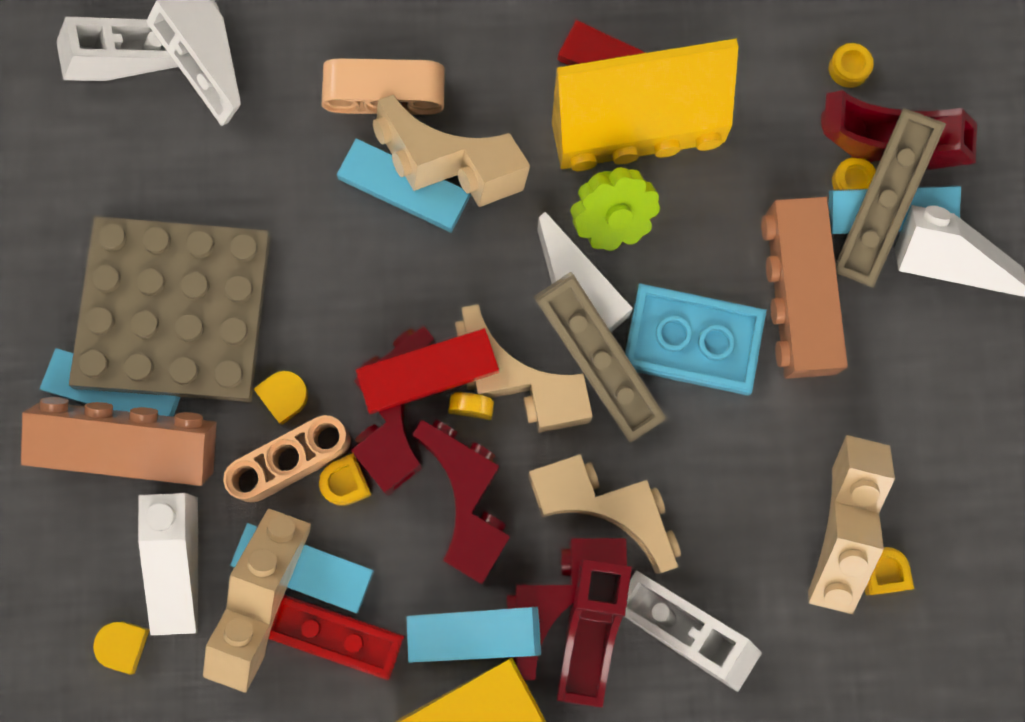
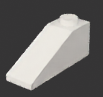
(200, 47)
(109, 49)
(950, 250)
(565, 257)
(169, 561)
(690, 631)

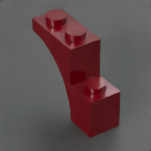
(866, 130)
(386, 449)
(471, 470)
(556, 598)
(592, 631)

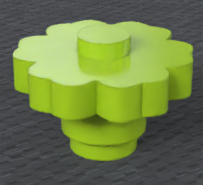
(615, 208)

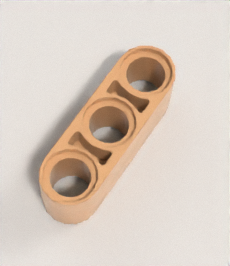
(358, 84)
(265, 459)

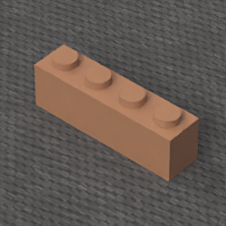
(804, 287)
(118, 441)

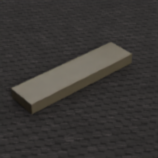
(889, 197)
(600, 356)

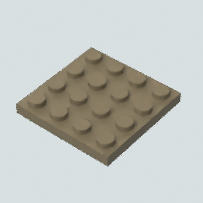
(171, 309)

